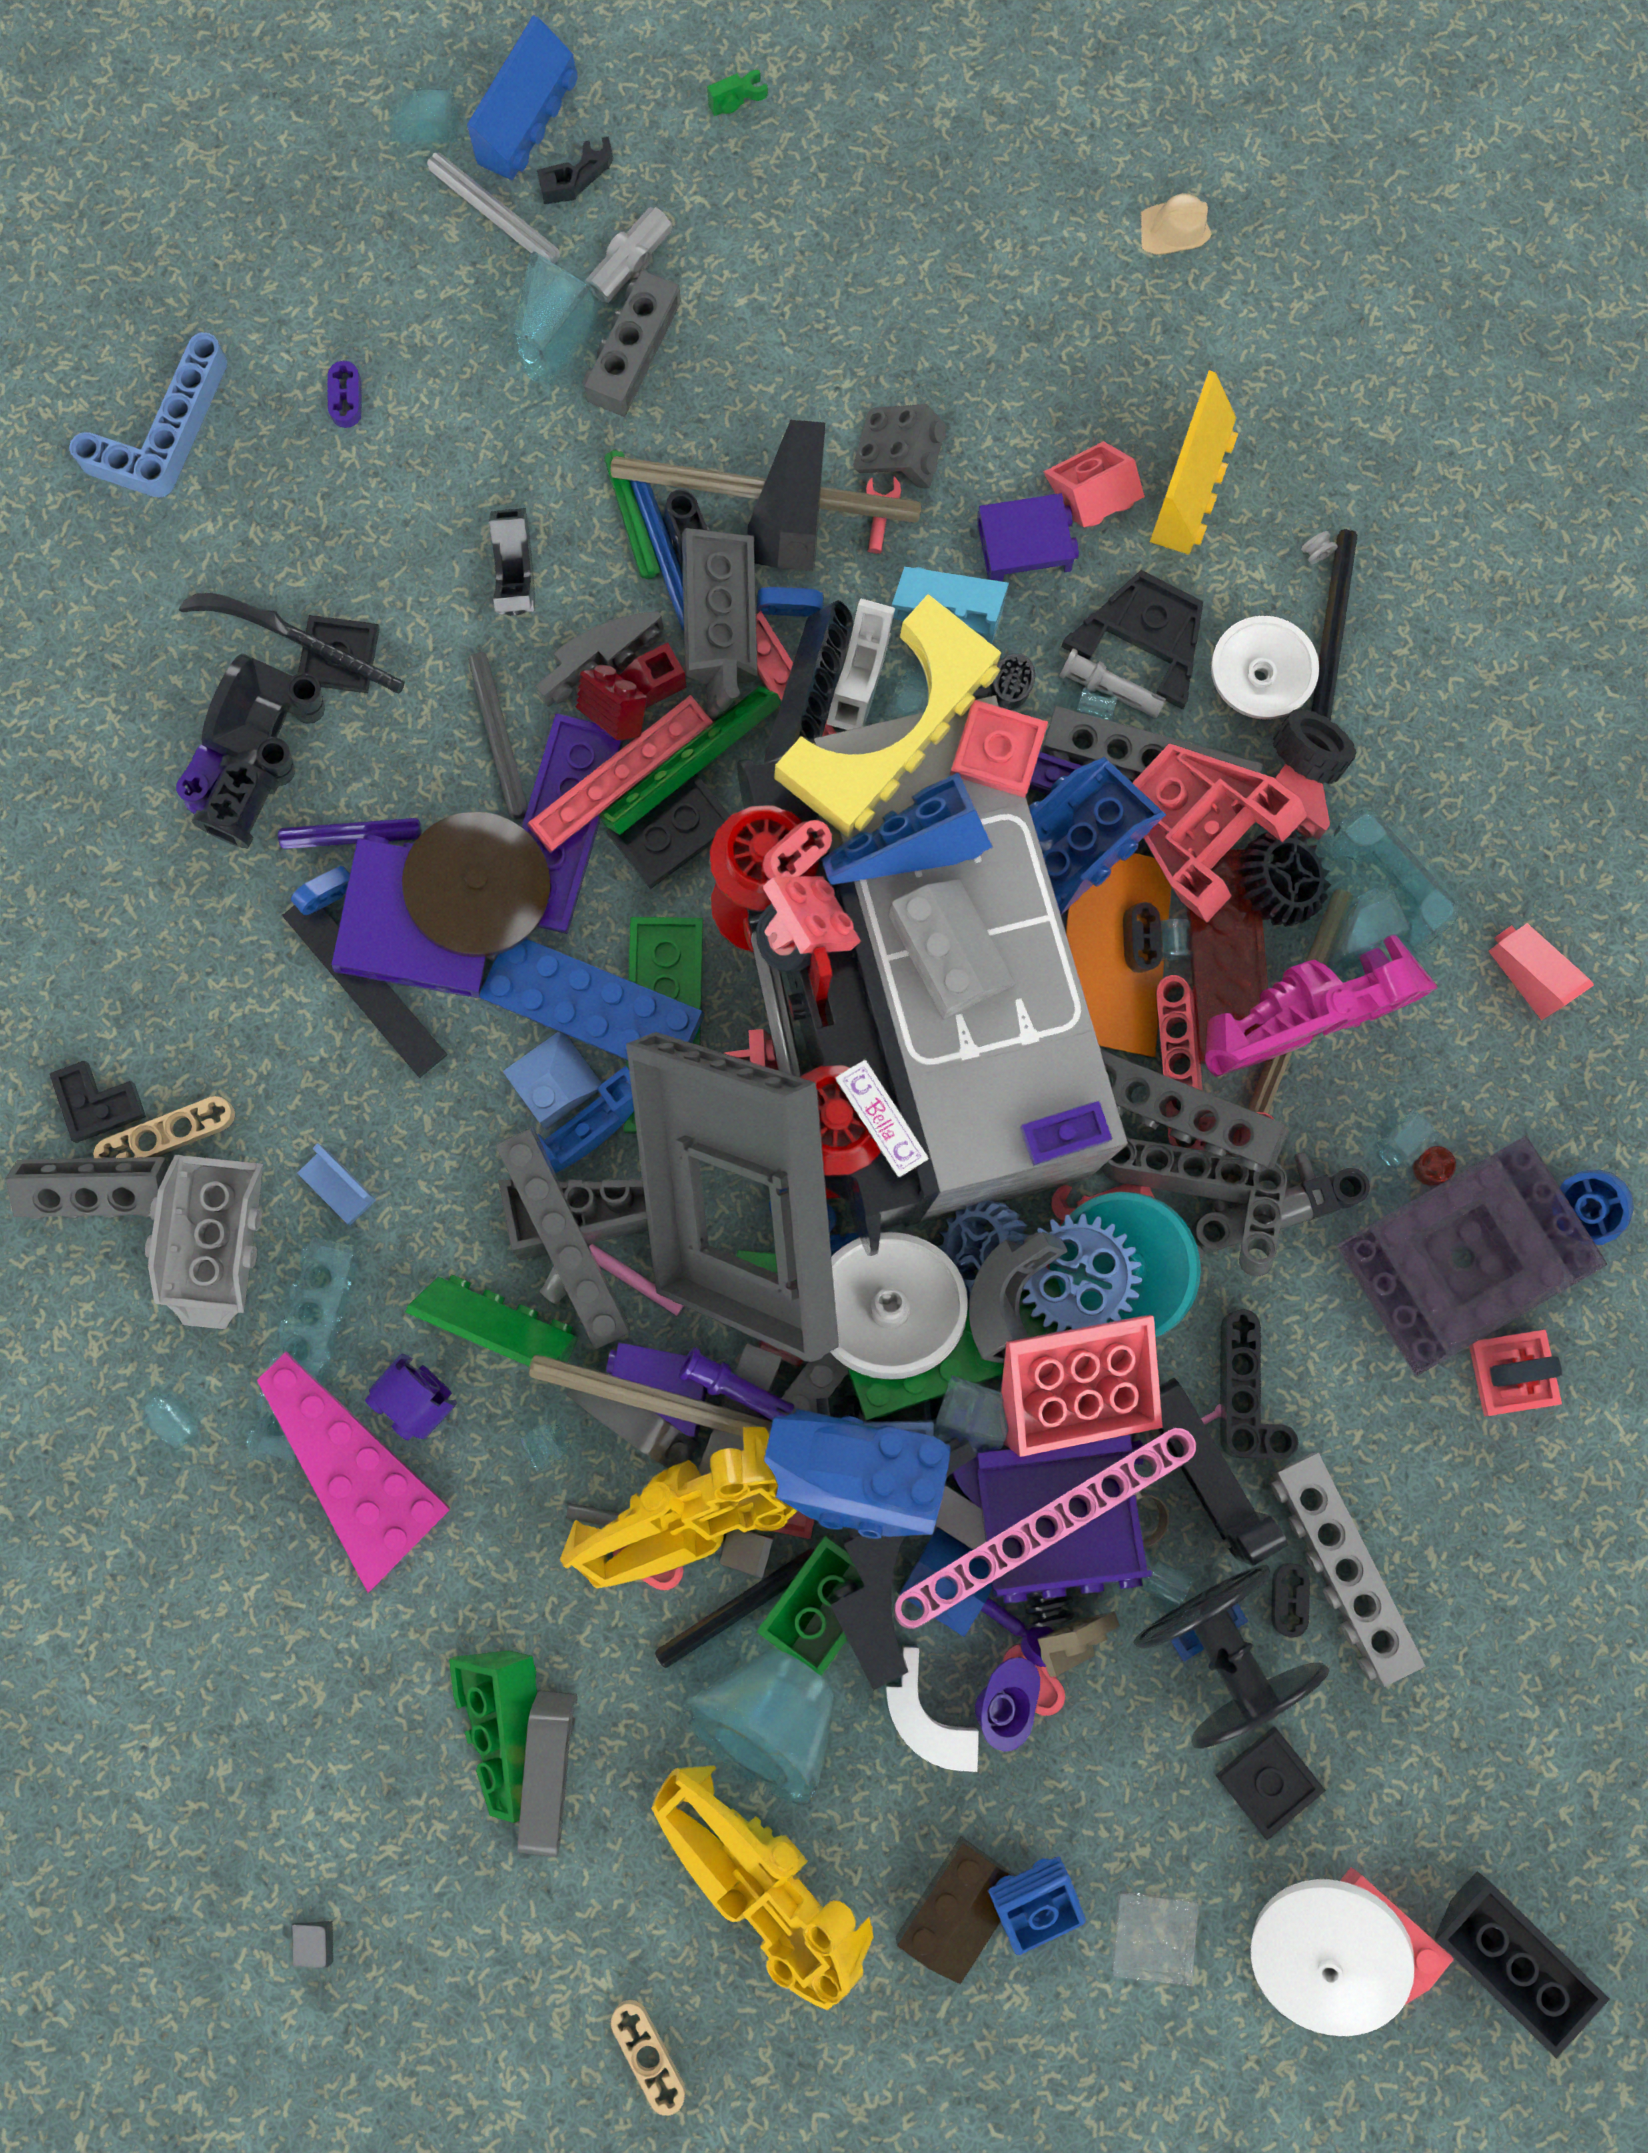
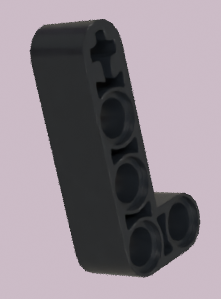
(1250, 1386)

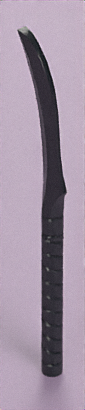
(273, 622)

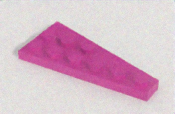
(362, 1485)

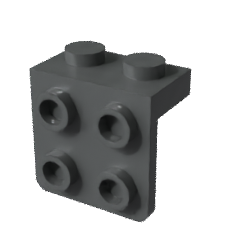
(901, 440)

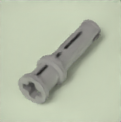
(1097, 678)

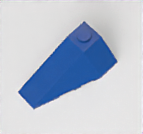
(929, 834)

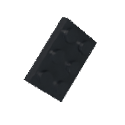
(672, 831)

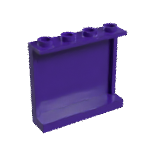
(379, 936)
(1093, 1555)

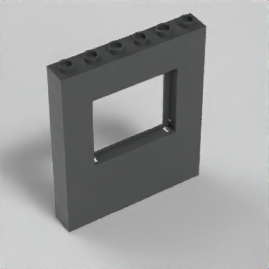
(762, 1127)

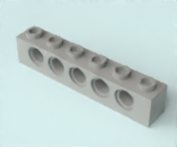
(1400, 1654)

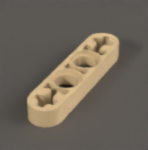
(163, 1130)

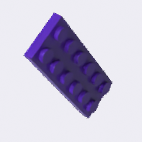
(570, 755)

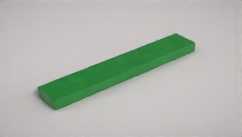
(689, 760)

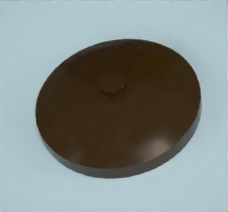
(476, 884)

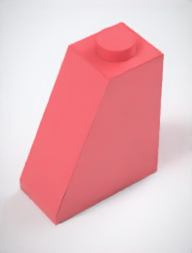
(1538, 970)

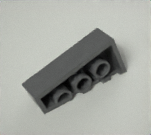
(600, 1208)

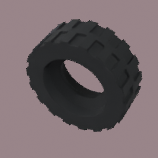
(1314, 746)

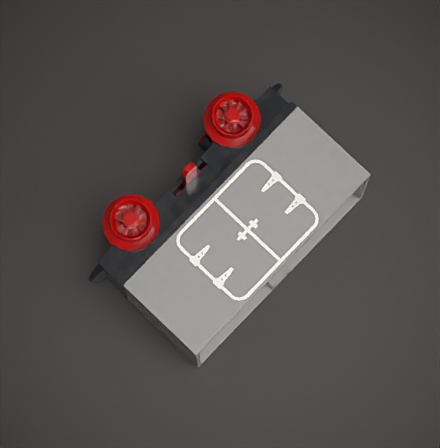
(953, 1080)

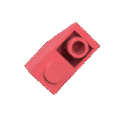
(1313, 800)

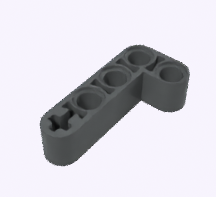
(545, 1773)

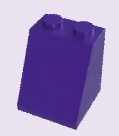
(659, 1371)

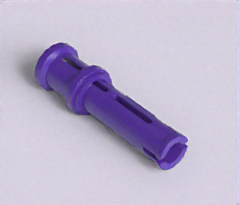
(719, 1379)

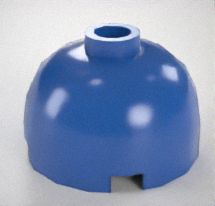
(1600, 1203)

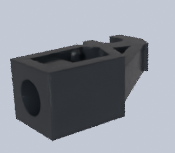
(582, 174)

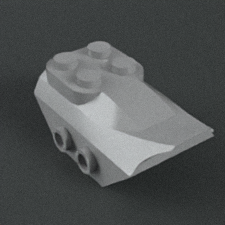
(204, 1238)

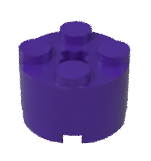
(410, 1398)

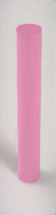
(633, 1279)

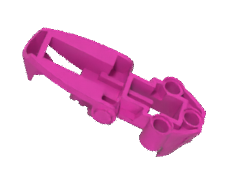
(1315, 1002)

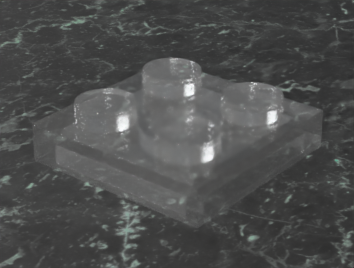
(1155, 1938)

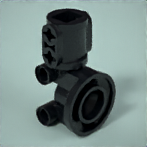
(245, 728)

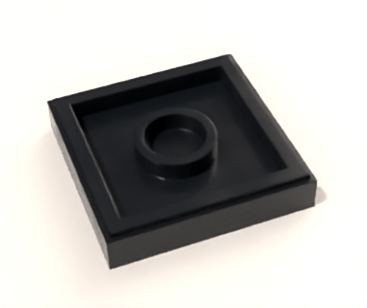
(348, 635)
(1270, 1783)

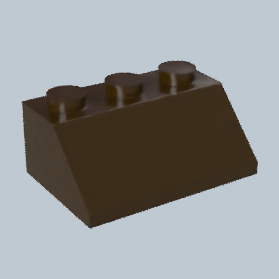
(954, 1913)

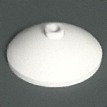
(1272, 648)

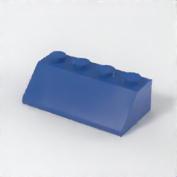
(522, 100)

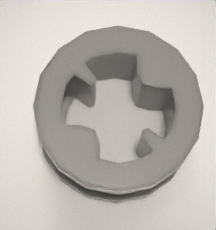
(1319, 547)

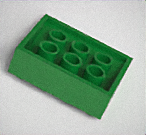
(490, 1323)

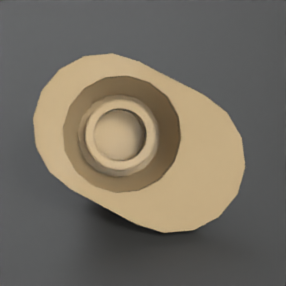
(1175, 225)

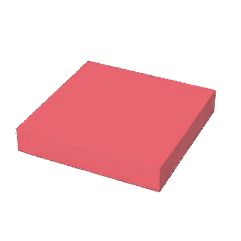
(999, 748)

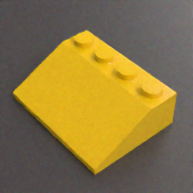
(1197, 470)

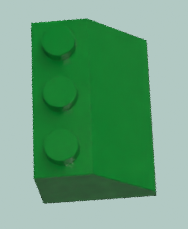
(803, 1618)

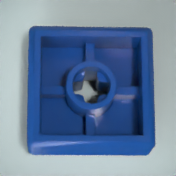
(1037, 1905)

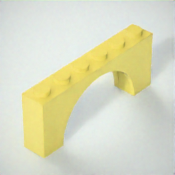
(851, 785)

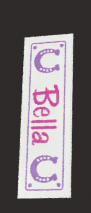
(881, 1118)

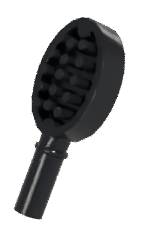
(1013, 681)

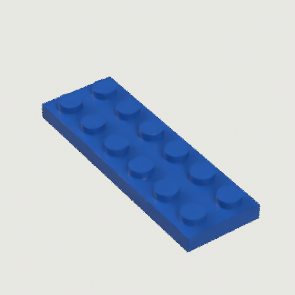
(584, 999)

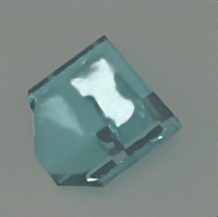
(972, 1414)

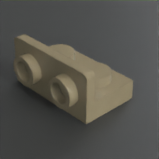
(1074, 1642)

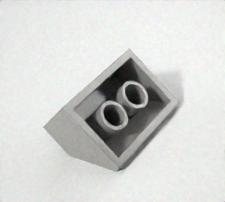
(949, 946)

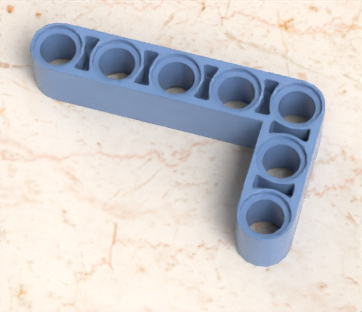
(165, 428)

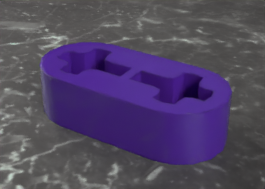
(337, 394)

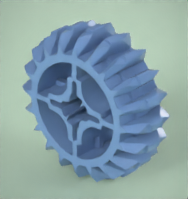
(970, 1244)

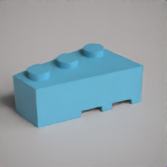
(970, 599)

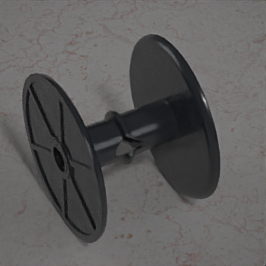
(1253, 1695)

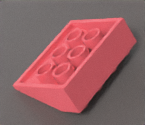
(1081, 1386)

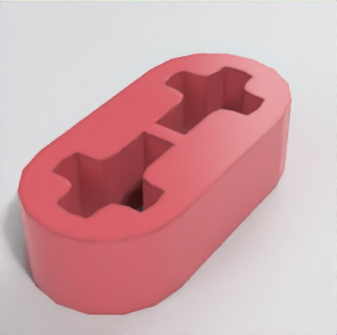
(791, 844)

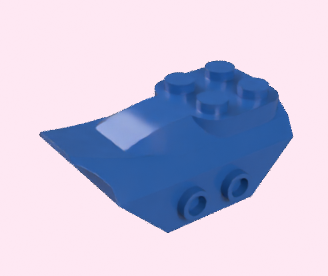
(1089, 827)
(858, 1473)

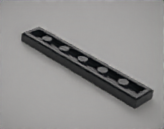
(371, 995)

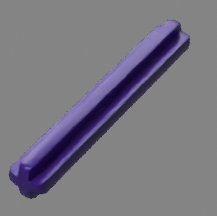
(348, 833)

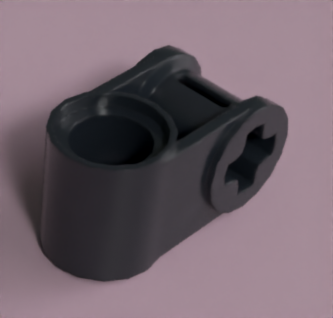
(678, 523)

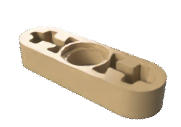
(670, 2079)

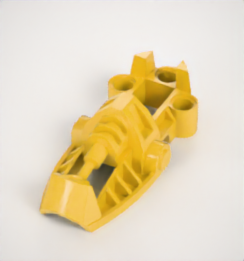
(682, 1516)
(755, 1879)

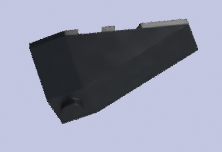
(789, 503)

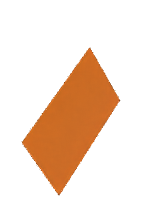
(1117, 998)

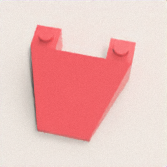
(1206, 813)

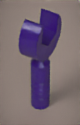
(1029, 1644)

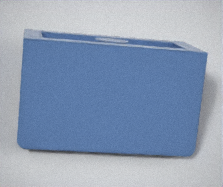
(336, 1185)

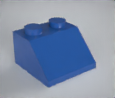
(937, 1554)

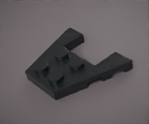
(1155, 620)

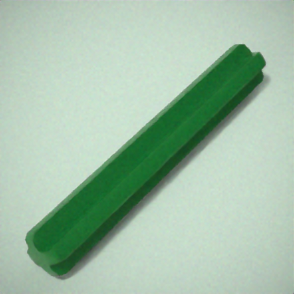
(633, 522)

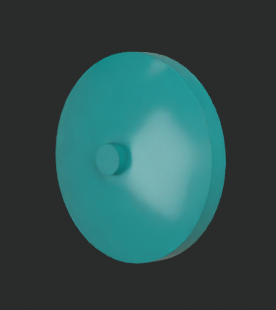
(1162, 1245)

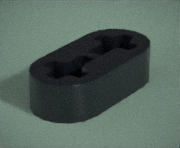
(1142, 937)
(1300, 1600)

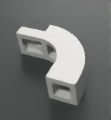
(862, 665)
(938, 1743)

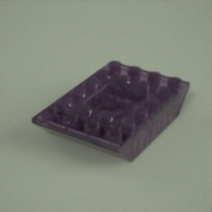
(1520, 1246)

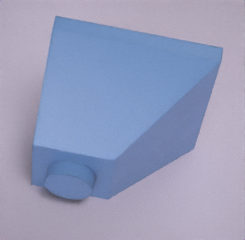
(553, 1079)

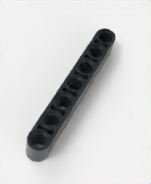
(812, 679)

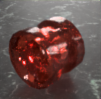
(1441, 1162)

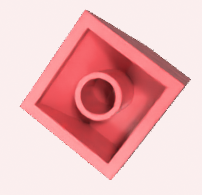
(1096, 483)

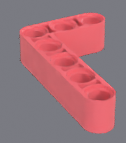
(1185, 1047)

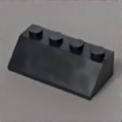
(1519, 1965)

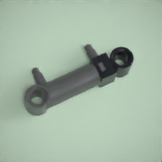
(1302, 1203)

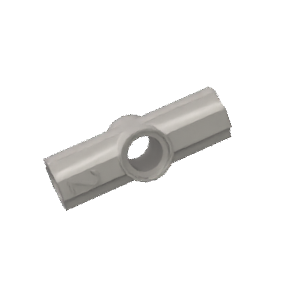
(629, 254)

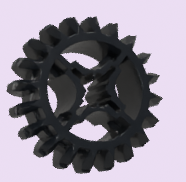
(1276, 883)

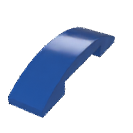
(592, 1124)

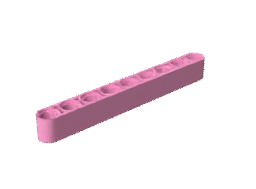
(1060, 1515)

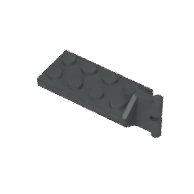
(719, 614)

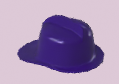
(1009, 1704)

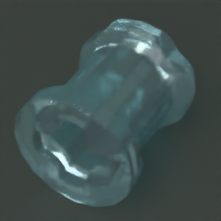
(1096, 705)
(1175, 940)

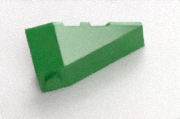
(498, 1700)

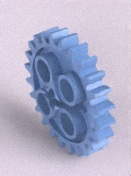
(1090, 1242)

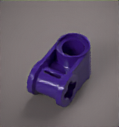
(199, 778)

